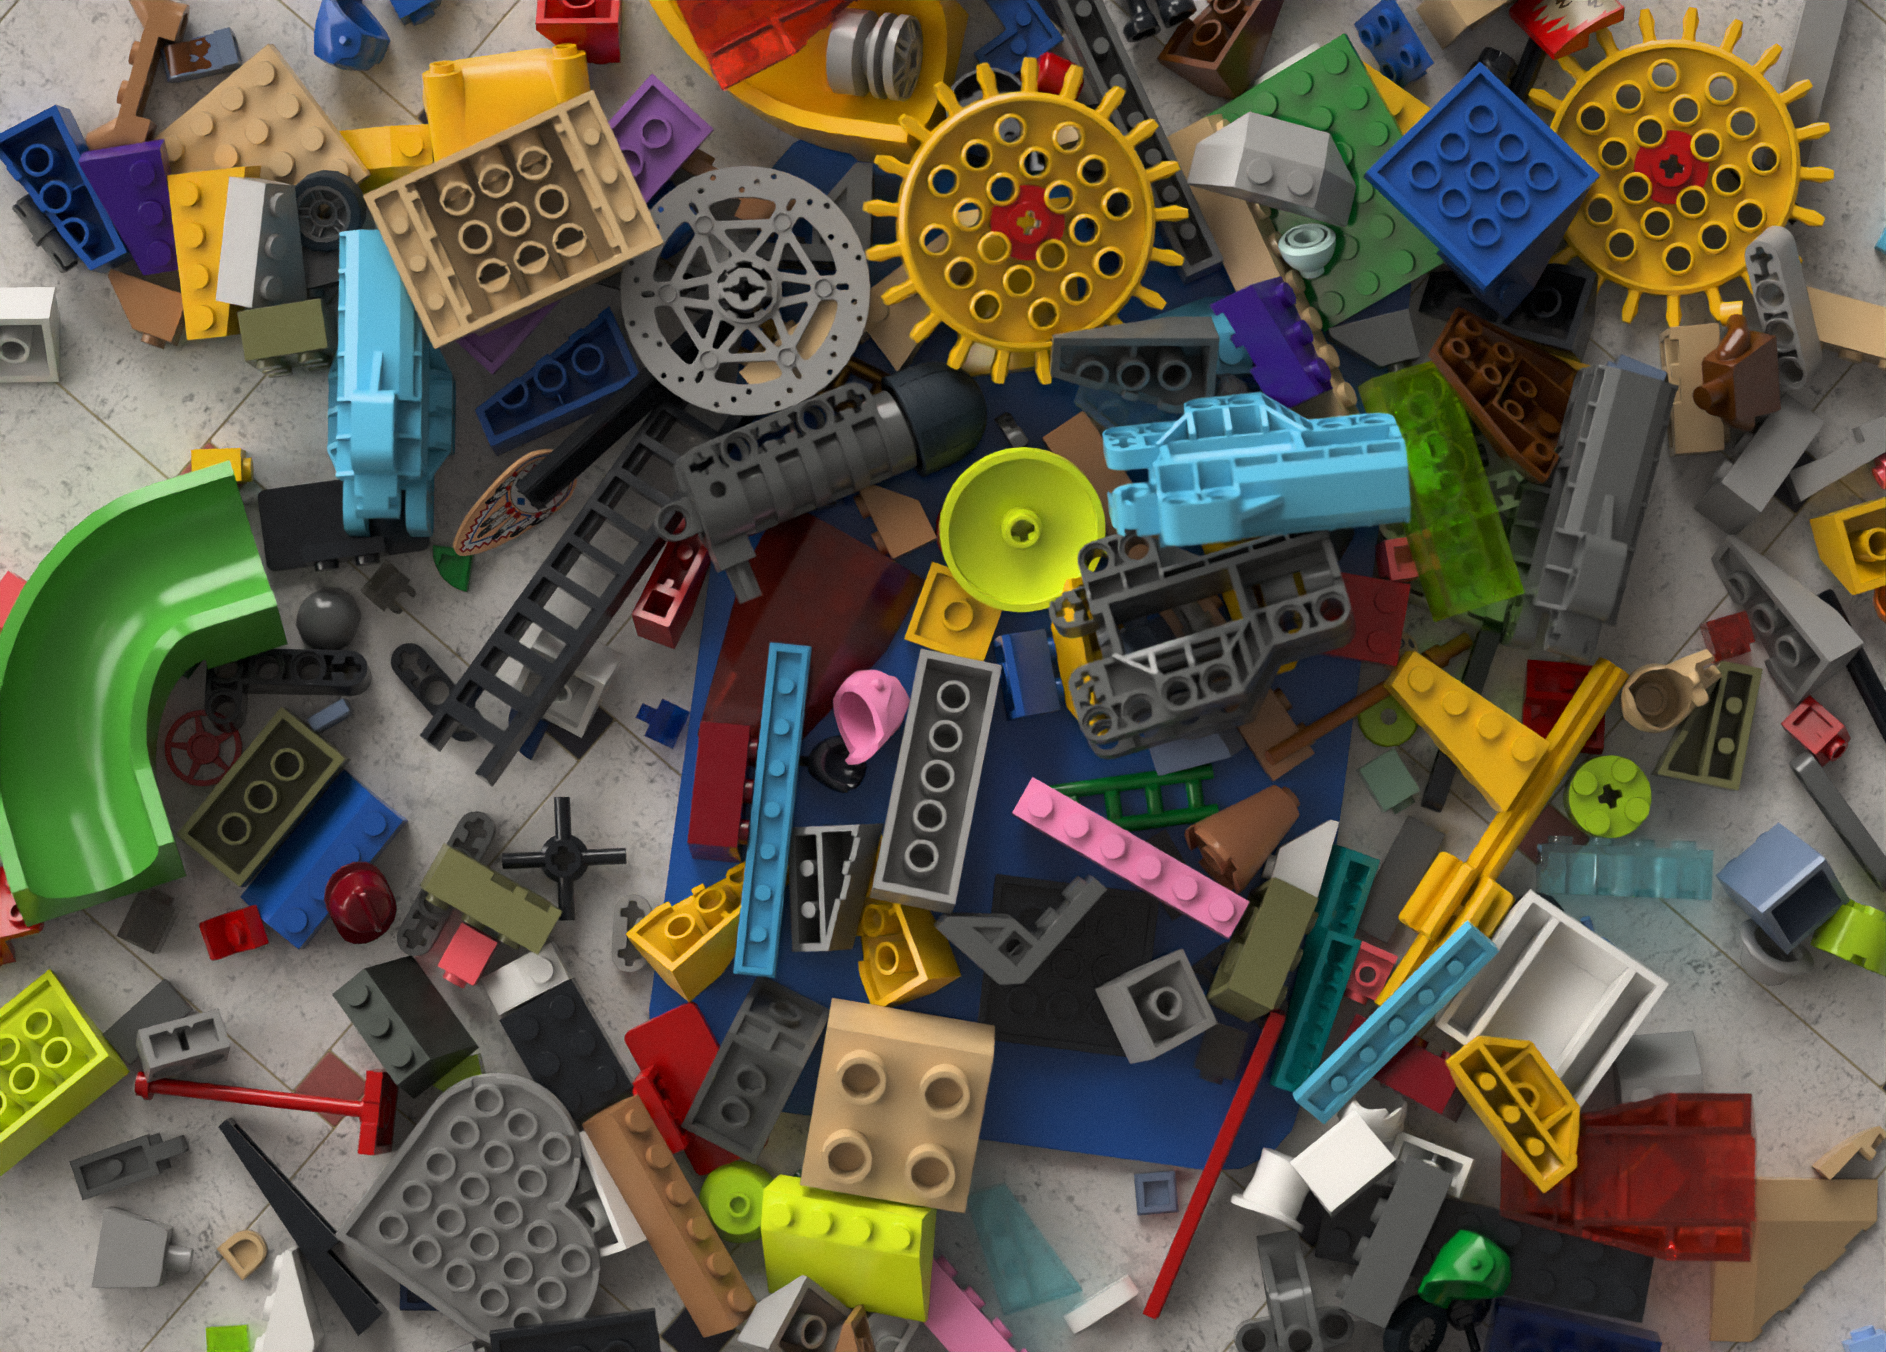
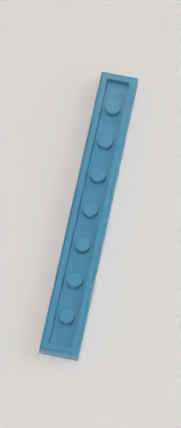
(772, 810)

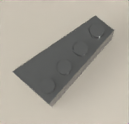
(1396, 1241)

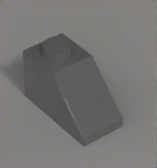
(1379, 341)

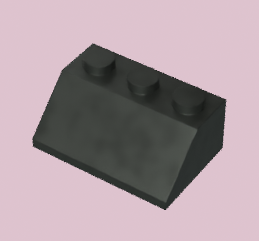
(406, 1023)

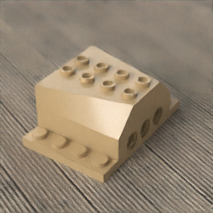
(514, 221)

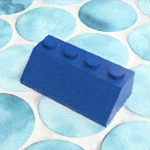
(340, 829)

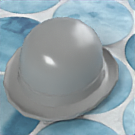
(1766, 960)

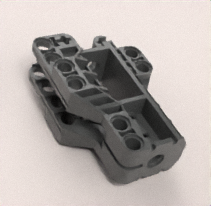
(1584, 522)
(1241, 650)

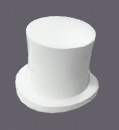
(1275, 1190)

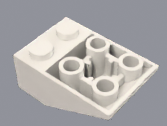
(291, 1309)

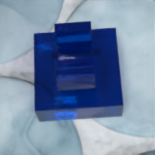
(665, 722)

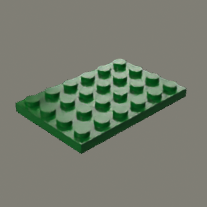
(1379, 245)

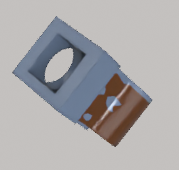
(201, 57)

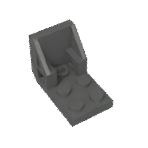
(849, 196)
(986, 935)
(756, 1068)

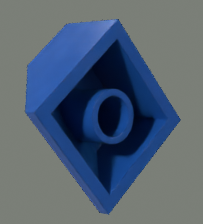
(1028, 674)

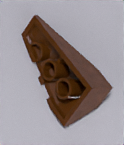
(1222, 45)

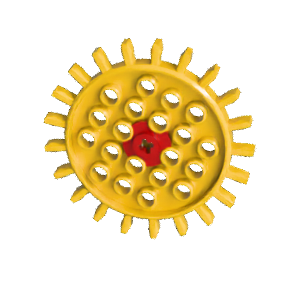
(1695, 69)
(1040, 120)

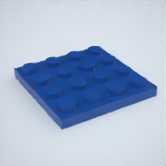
(1481, 176)

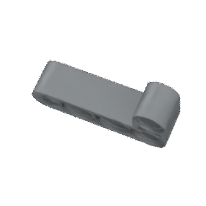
(1775, 261)

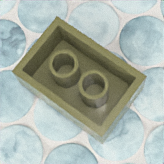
(289, 337)
(1263, 950)

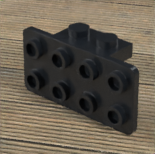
(306, 529)

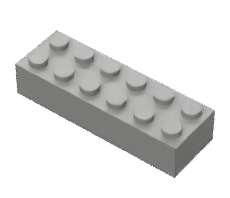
(936, 781)

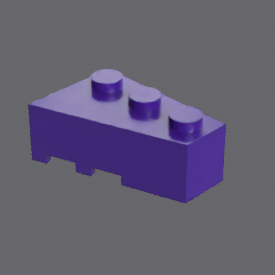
(136, 198)
(1276, 341)

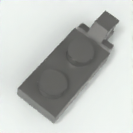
(125, 1163)

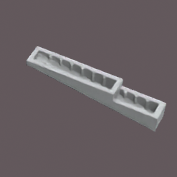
(1811, 59)
(1821, 473)

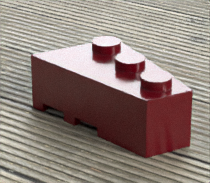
(722, 792)
(1419, 1075)

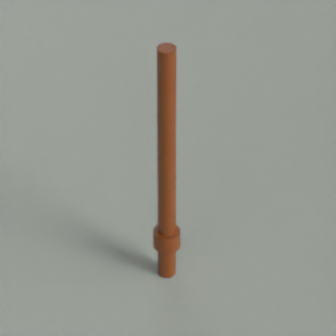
(1436, 654)

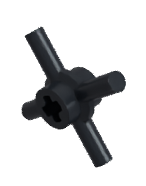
(545, 858)

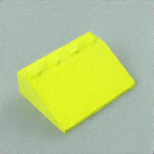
(49, 1066)
(850, 1246)

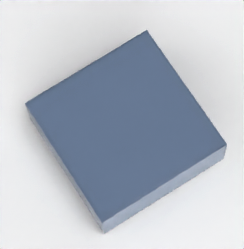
(331, 715)
(1156, 1192)

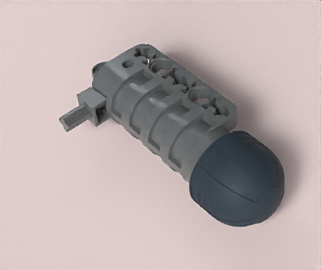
(918, 421)

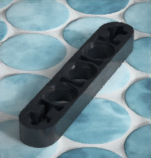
(1474, 678)

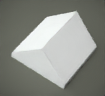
(1343, 1163)

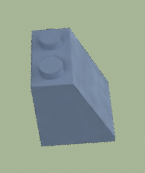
(1783, 886)

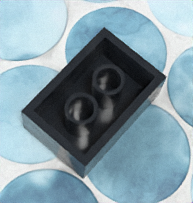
(568, 1049)

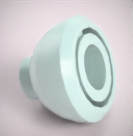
(1308, 248)

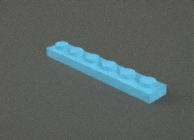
(1395, 1022)

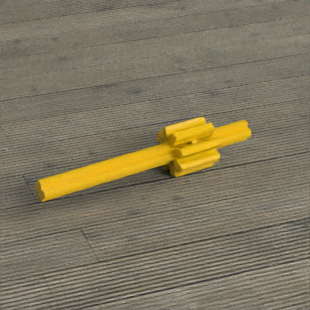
(1468, 889)

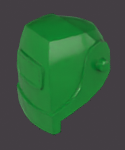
(1466, 1270)

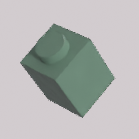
(1389, 782)

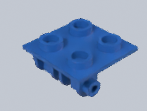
(1393, 43)

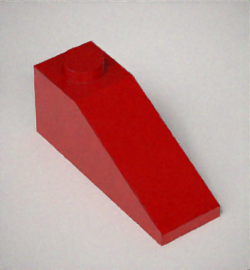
(672, 591)

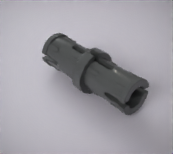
(46, 234)

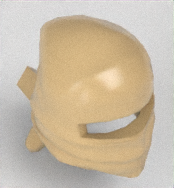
(1664, 695)

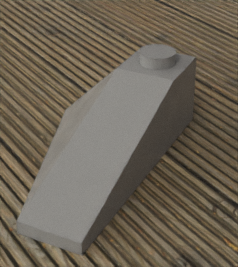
(1797, 628)

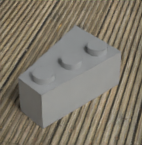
(261, 245)

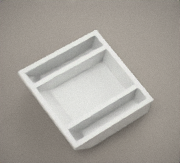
(1558, 990)

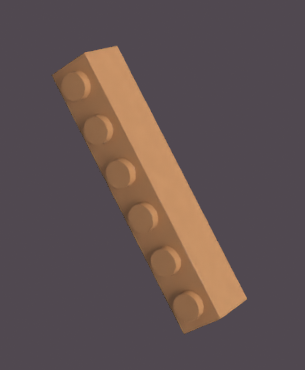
(670, 1216)

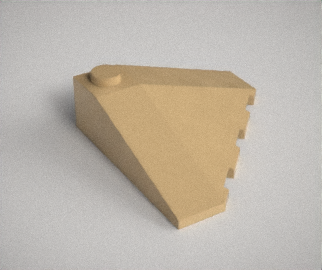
(1797, 1234)

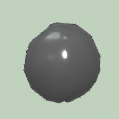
(328, 619)

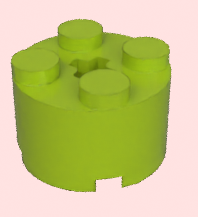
(1627, 809)
(1856, 936)

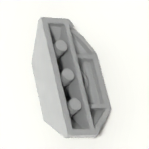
(1276, 167)

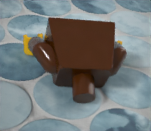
(1740, 373)

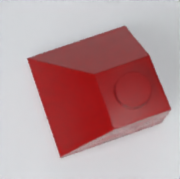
(587, 23)

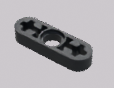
(409, 676)

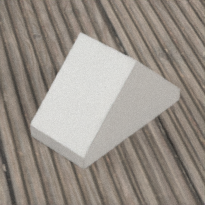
(1437, 1156)

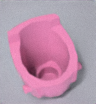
(868, 712)

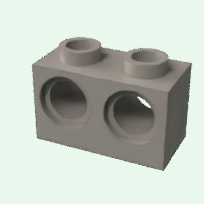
(182, 1045)

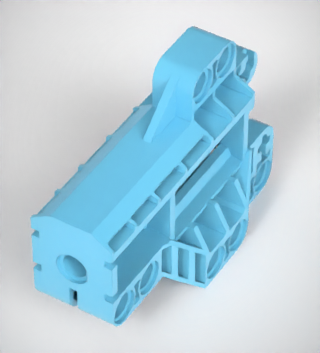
(386, 394)
(1256, 471)

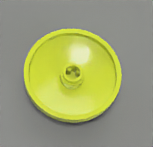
(1018, 527)

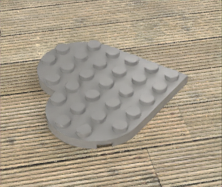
(481, 1209)

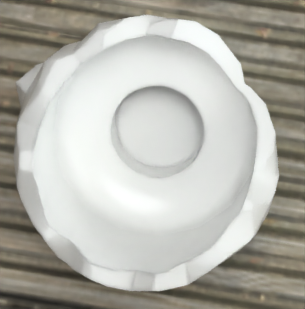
(1379, 1109)

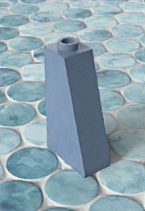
(1182, 752)

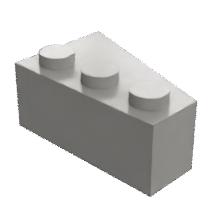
(1759, 465)

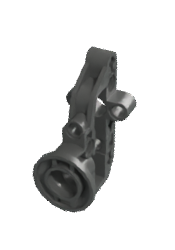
(1289, 1300)

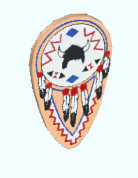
(504, 510)

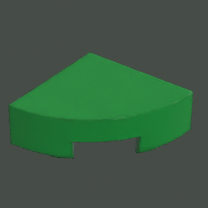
(453, 568)

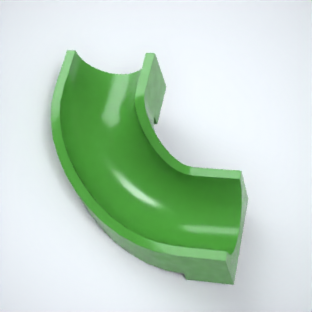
(89, 673)

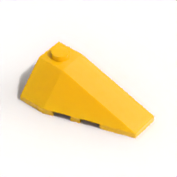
(695, 937)
(901, 951)

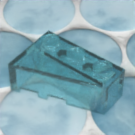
(1017, 1253)

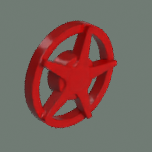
(201, 748)

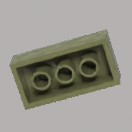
(263, 797)

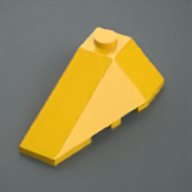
(390, 152)
(1854, 544)

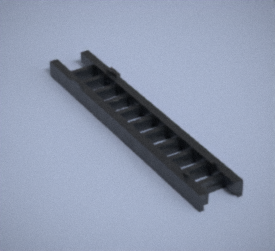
(551, 575)

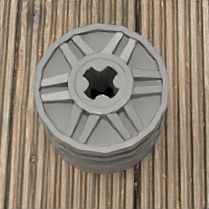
(874, 54)

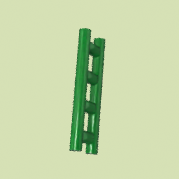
(1152, 784)

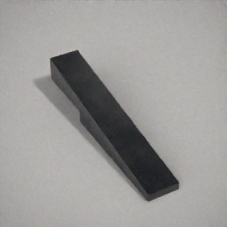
(308, 1229)

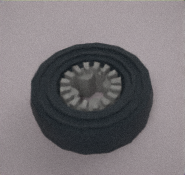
(1415, 1327)

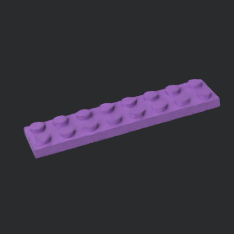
(656, 139)

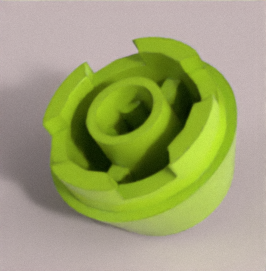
(735, 1199)

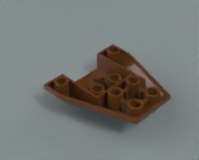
(1507, 389)

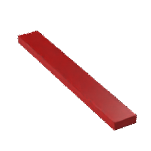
(1215, 1163)

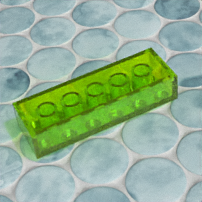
(1453, 513)

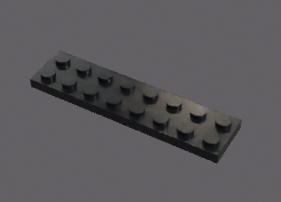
(1543, 1262)

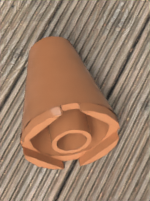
(1243, 835)

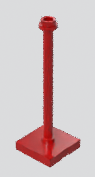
(374, 1111)

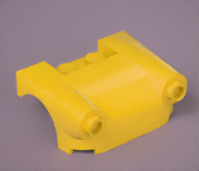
(494, 92)

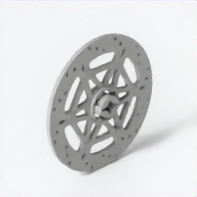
(815, 369)

